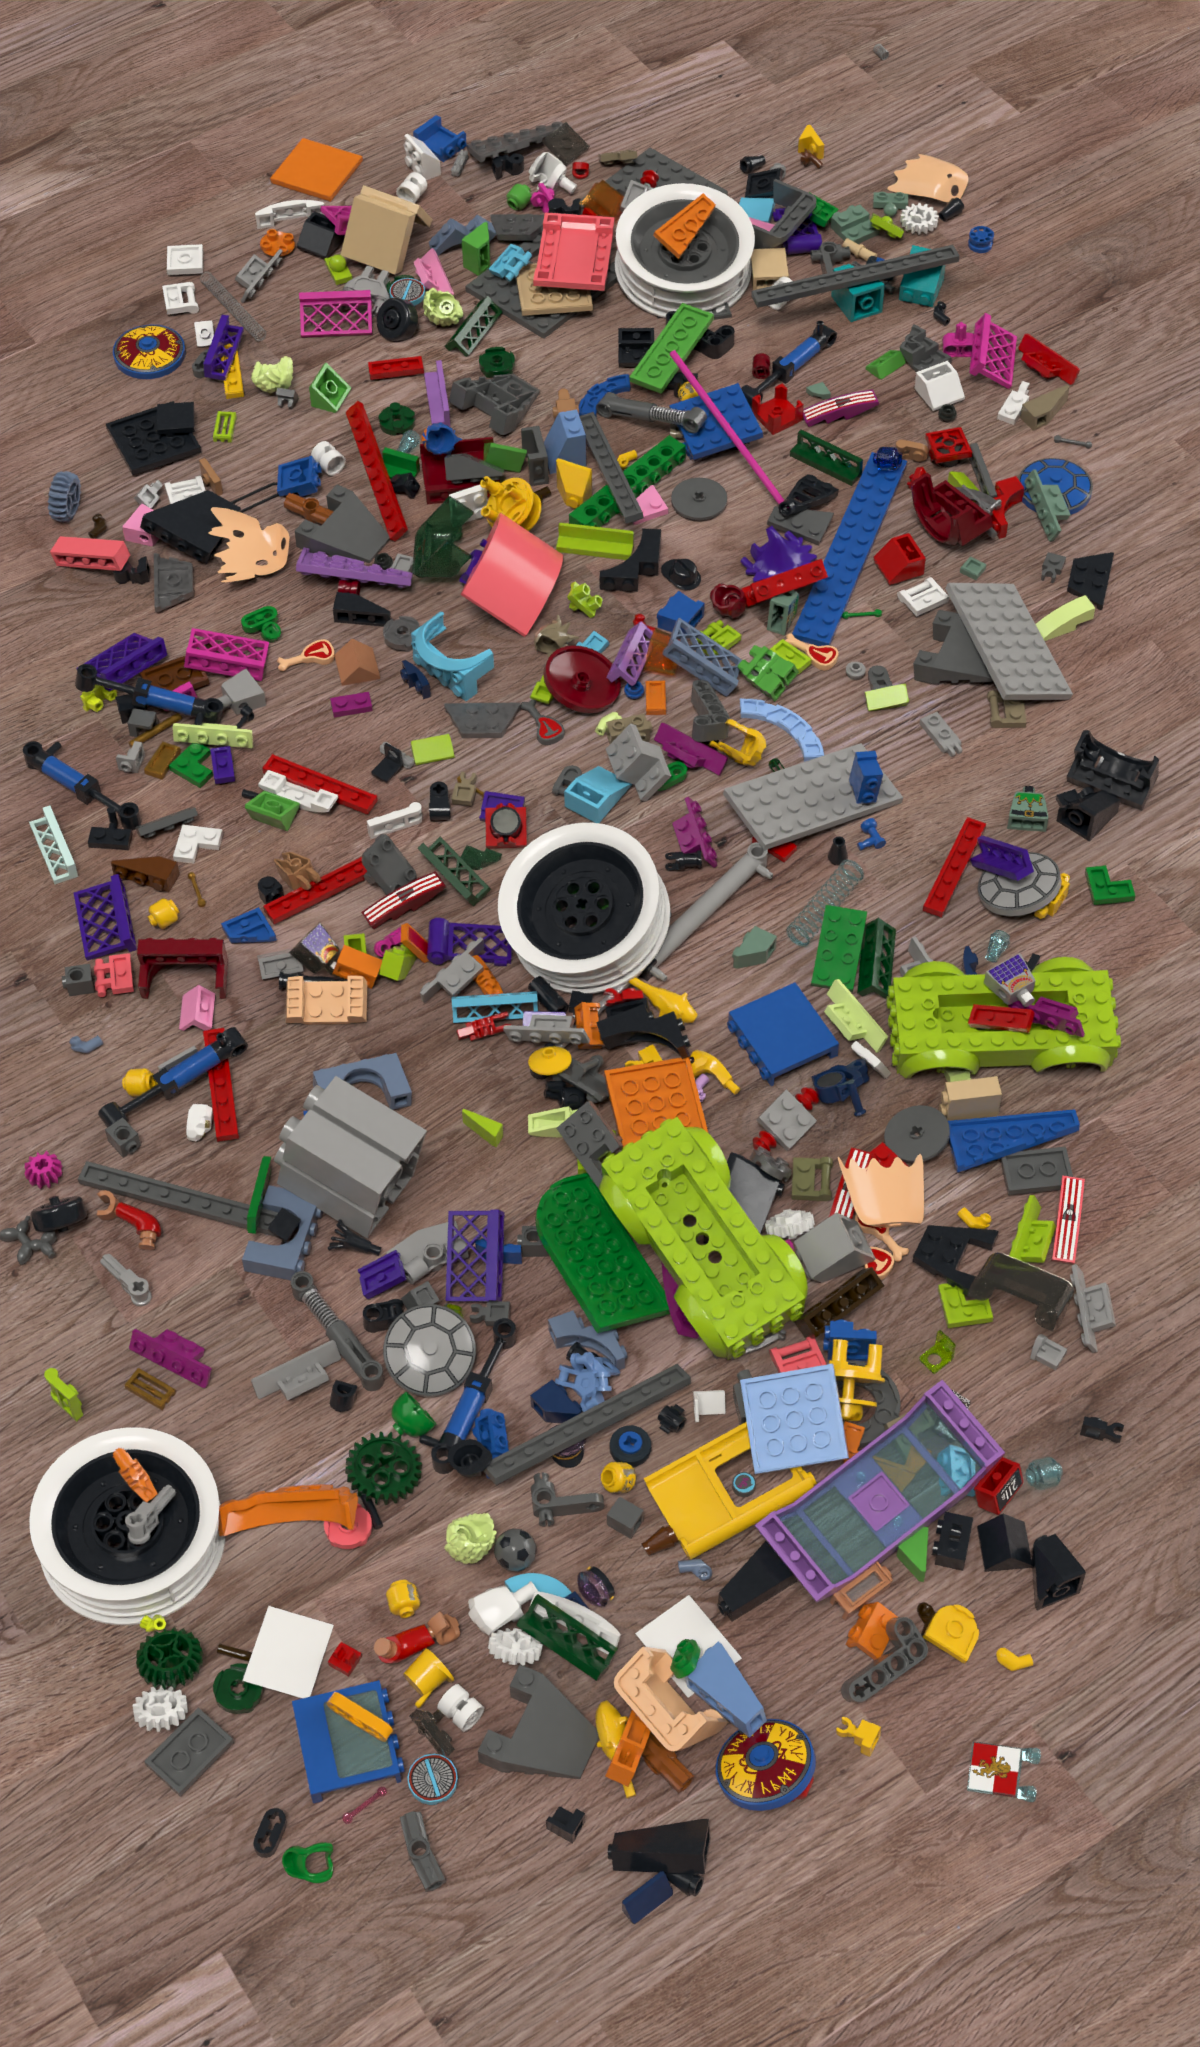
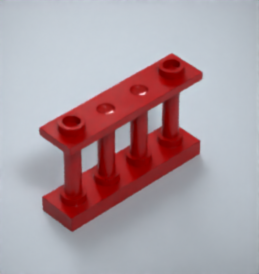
(784, 582)

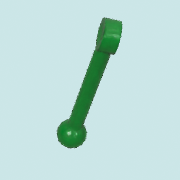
(878, 613)

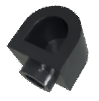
(269, 889)
(342, 1401)

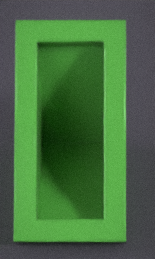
(914, 1553)

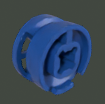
(981, 240)

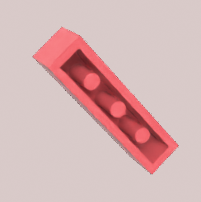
(90, 553)

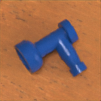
(869, 826)

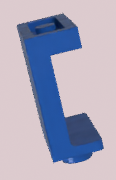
(439, 139)

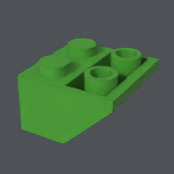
(476, 250)

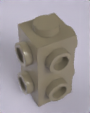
(616, 726)

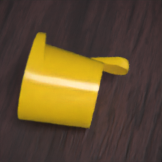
(426, 1675)

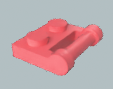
(806, 1360)

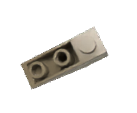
(1044, 408)

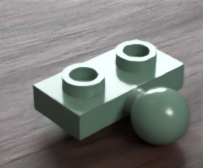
(890, 202)

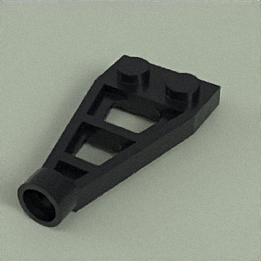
(823, 491)

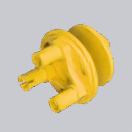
(513, 499)
(852, 1408)

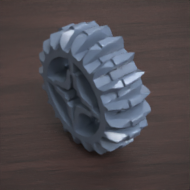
(64, 496)

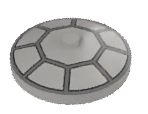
(1024, 896)
(429, 1350)

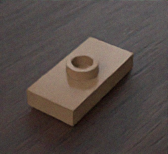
(210, 477)

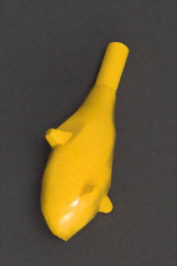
(667, 1001)
(610, 1728)

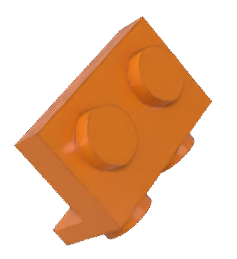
(870, 1630)

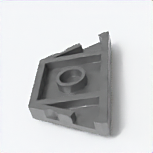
(517, 226)
(171, 582)
(482, 719)

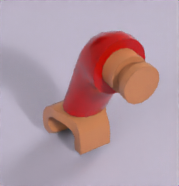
(146, 1224)
(411, 1641)

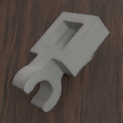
(147, 494)

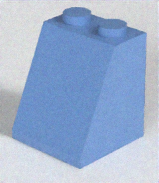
(566, 440)

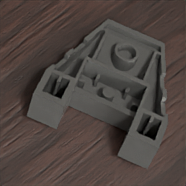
(503, 398)
(347, 532)
(957, 657)
(550, 1734)

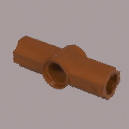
(308, 508)
(666, 1764)

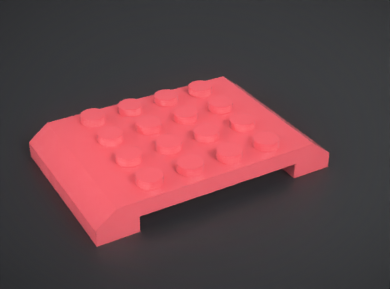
(574, 251)

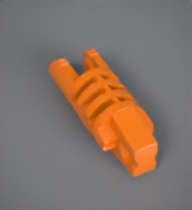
(486, 979)
(134, 1475)

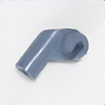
(83, 1046)
(697, 1567)

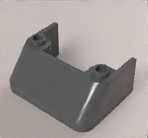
(798, 207)

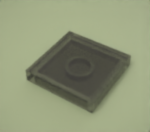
(566, 144)

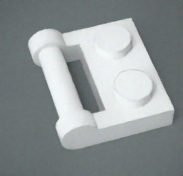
(174, 299)
(184, 489)
(926, 600)

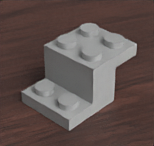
(638, 762)

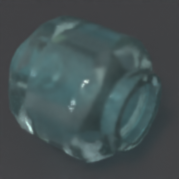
(1044, 1473)

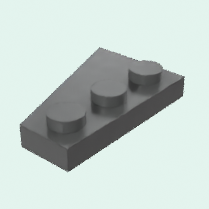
(806, 524)

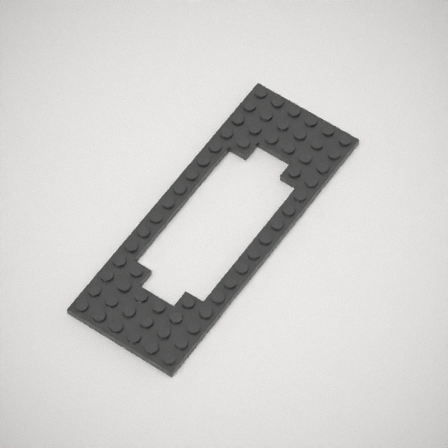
(506, 294)

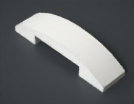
(285, 211)
(308, 799)
(583, 1615)

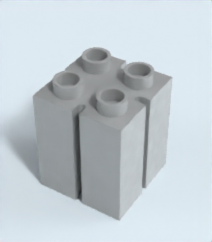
(348, 1155)

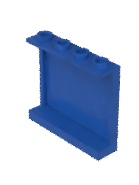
(781, 1032)

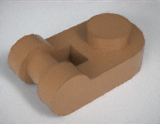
(912, 450)

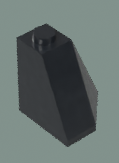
(1089, 813)
(1055, 1572)

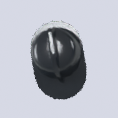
(681, 573)
(469, 1458)

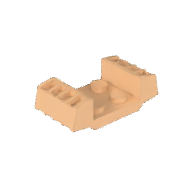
(326, 1001)

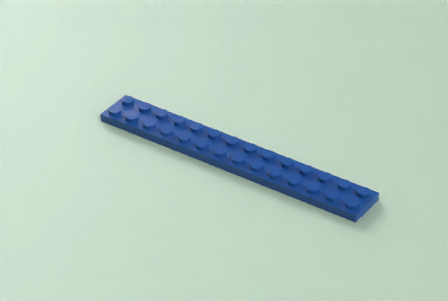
(848, 554)

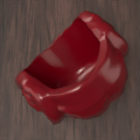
(728, 600)

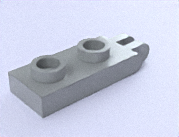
(941, 734)

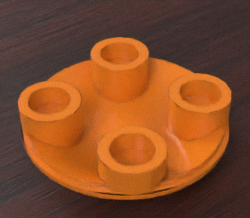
(277, 240)

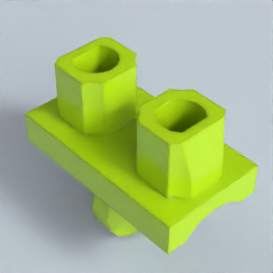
(582, 600)

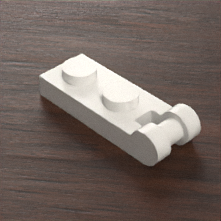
(395, 821)

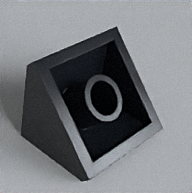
(1004, 1544)

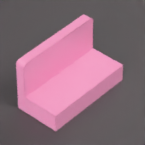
(197, 1008)

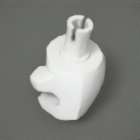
(550, 172)
(499, 1606)

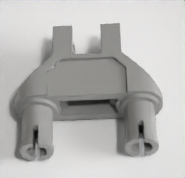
(367, 282)

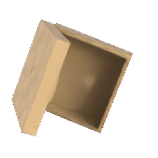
(381, 229)

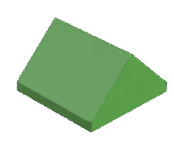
(328, 390)
(504, 456)
(272, 810)

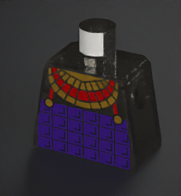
(316, 950)

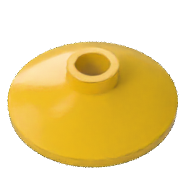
(549, 1060)

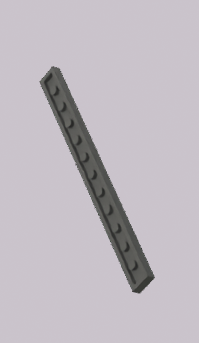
(855, 276)

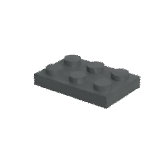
(1035, 1170)
(189, 1752)

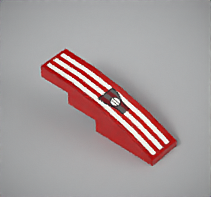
(842, 1202)

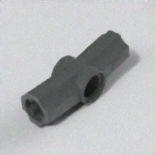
(426, 1864)

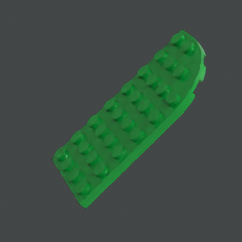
(597, 1256)

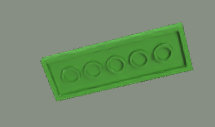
(679, 334)

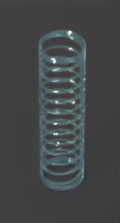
(845, 871)

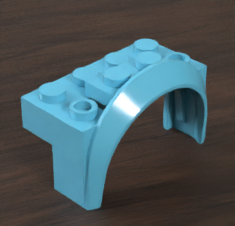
(456, 674)

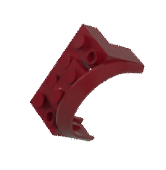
(967, 518)
(158, 953)

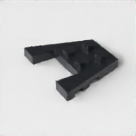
(944, 1248)

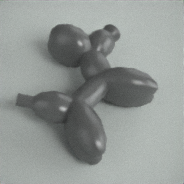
(28, 1245)

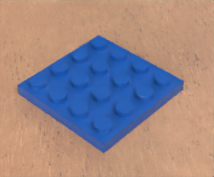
(711, 436)

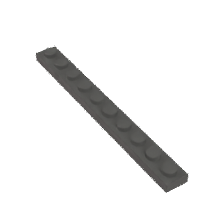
(610, 469)
(172, 1196)
(587, 1424)

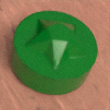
(270, 632)

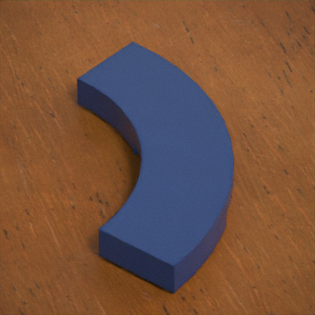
(614, 384)

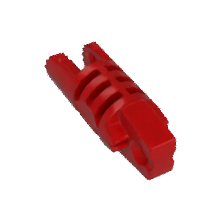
(482, 1027)

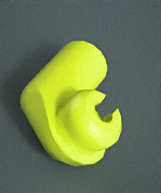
(157, 1622)

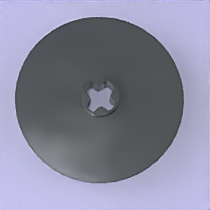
(699, 498)
(925, 1120)

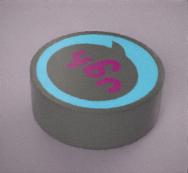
(743, 1484)

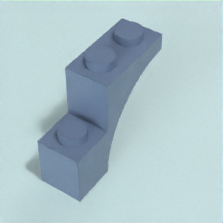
(454, 232)
(568, 1329)

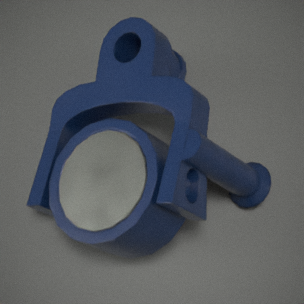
(834, 1087)

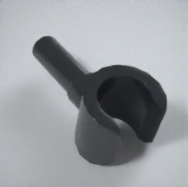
(247, 714)

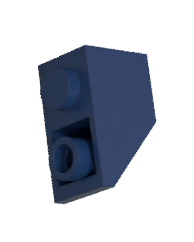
(553, 1403)

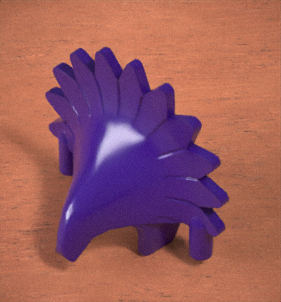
(777, 555)

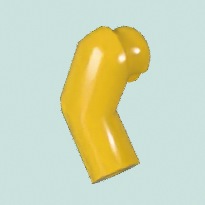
(624, 459)
(974, 1222)
(1011, 1661)

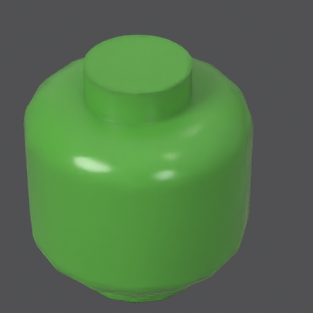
(519, 196)

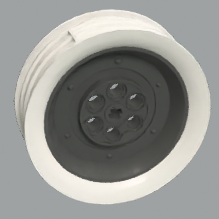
(707, 273)

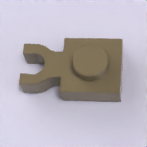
(464, 791)

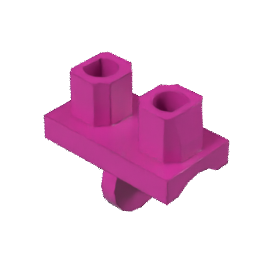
(542, 197)

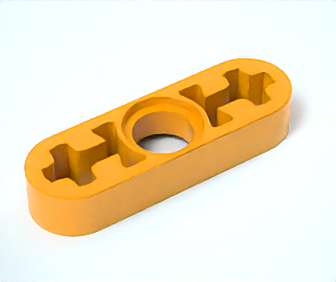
(359, 1717)

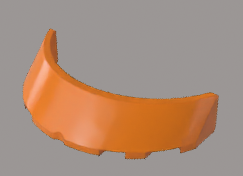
(289, 1504)

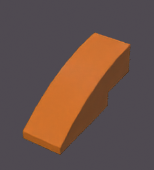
(628, 1750)

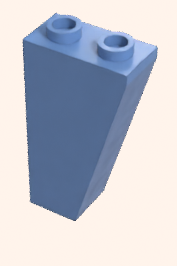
(726, 1690)

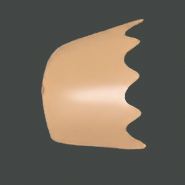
(929, 179)
(886, 1195)

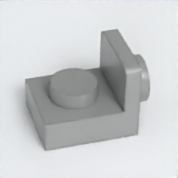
(133, 760)

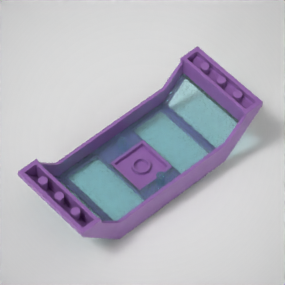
(882, 1494)

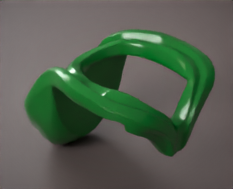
(295, 1859)

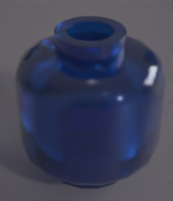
(887, 459)

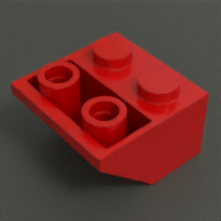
(900, 559)

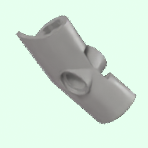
(423, 1244)

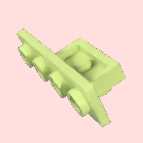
(213, 735)
(852, 1017)

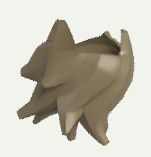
(553, 637)

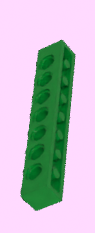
(640, 476)

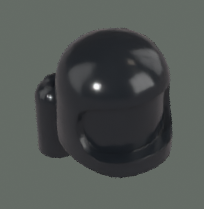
(565, 1095)

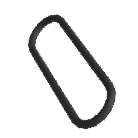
(258, 503)

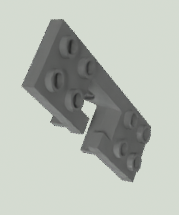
(589, 1138)

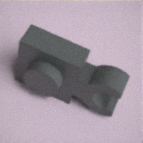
(1052, 565)
(494, 1311)

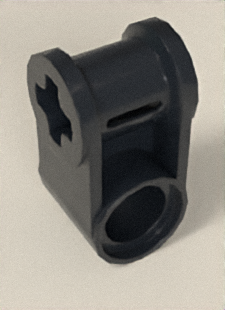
(439, 802)
(383, 1312)

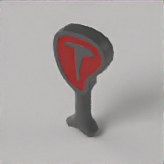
(549, 729)

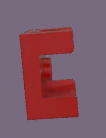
(778, 412)

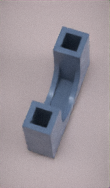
(382, 1071)
(284, 1259)

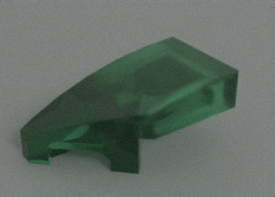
(478, 859)

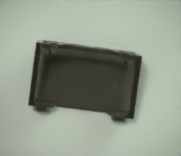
(1026, 1282)

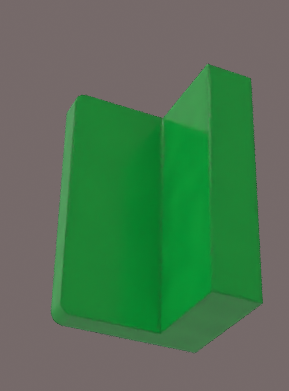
(400, 462)

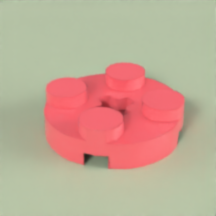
(350, 1539)

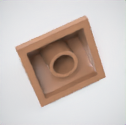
(356, 663)

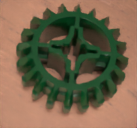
(172, 1665)

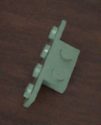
(1048, 504)

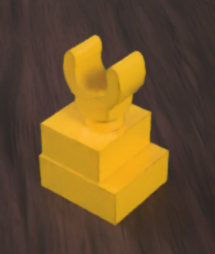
(646, 1055)
(864, 1736)

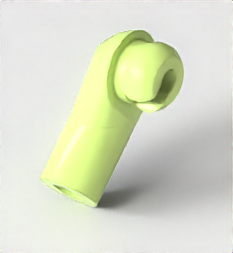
(601, 727)

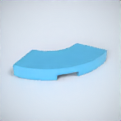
(542, 1583)

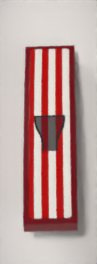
(402, 899)

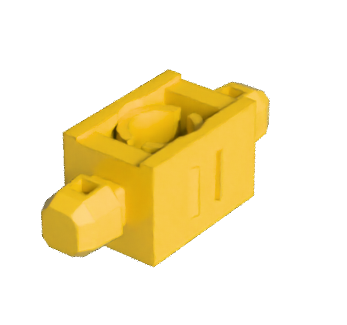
(1054, 905)

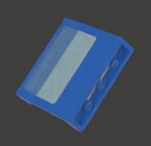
(340, 1752)

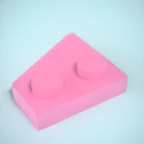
(651, 505)

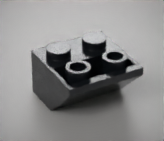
(319, 236)

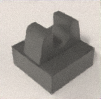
(286, 395)

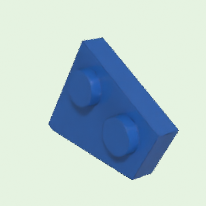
(249, 928)

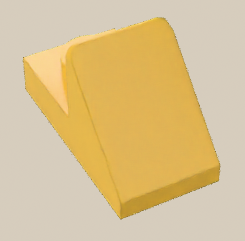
(811, 141)

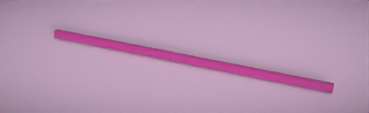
(727, 428)

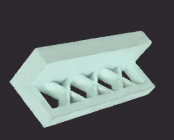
(59, 842)

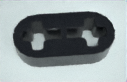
(275, 1834)

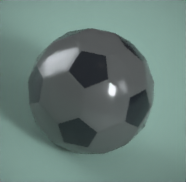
(515, 1550)

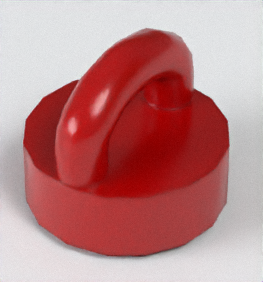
(580, 167)

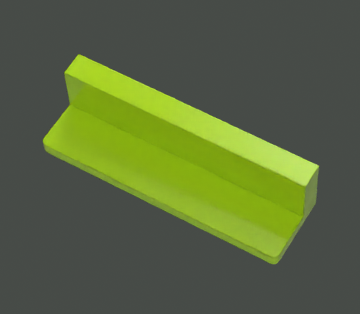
(595, 541)

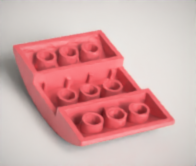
(513, 575)

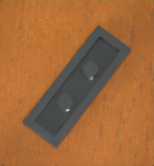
(166, 822)

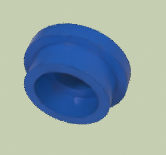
(634, 691)

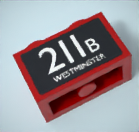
(999, 1486)

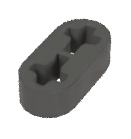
(198, 365)

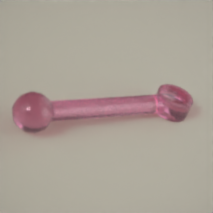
(348, 1817)

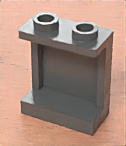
(537, 457)

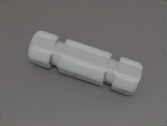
(459, 163)
(408, 761)

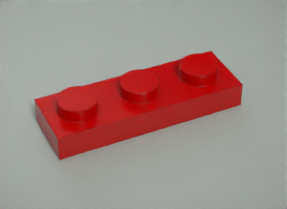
(395, 367)
(1001, 1018)

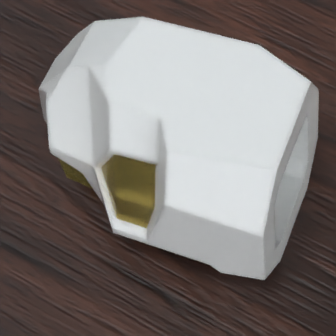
(199, 1121)

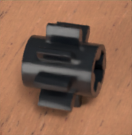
(672, 1419)

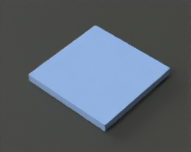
(794, 1419)

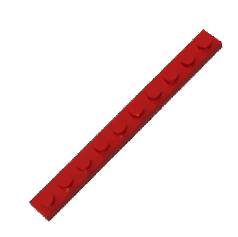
(376, 471)

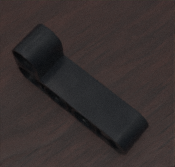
(713, 343)

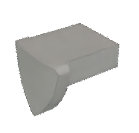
(1047, 1352)

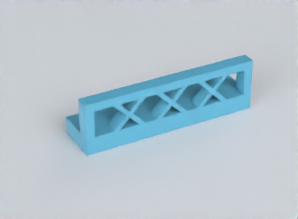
(493, 999)

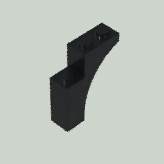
(642, 562)
(642, 1026)

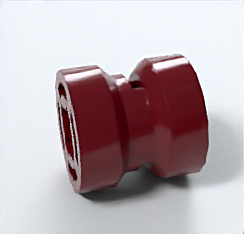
(761, 366)
(349, 587)

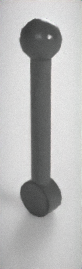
(1058, 439)

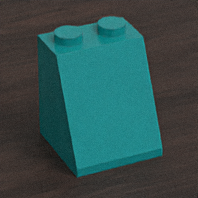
(923, 285)
(859, 300)

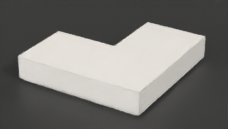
(872, 1060)

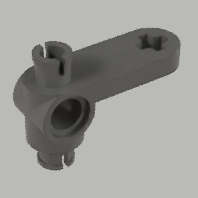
(829, 254)
(560, 1506)

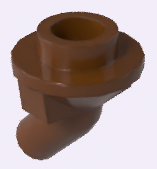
(807, 157)

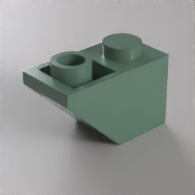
(755, 949)

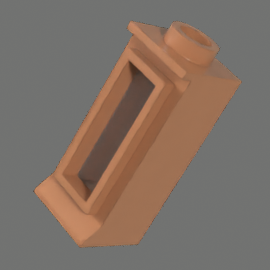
(862, 1589)

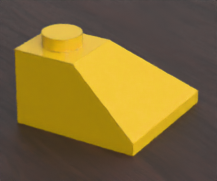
(573, 482)

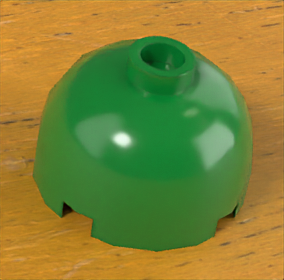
(411, 1417)

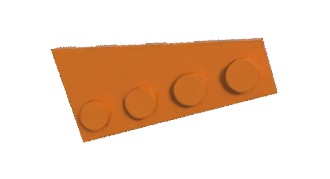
(684, 226)

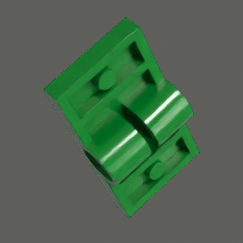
(839, 947)

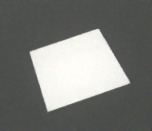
(684, 1622)
(288, 1652)

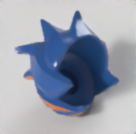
(439, 439)

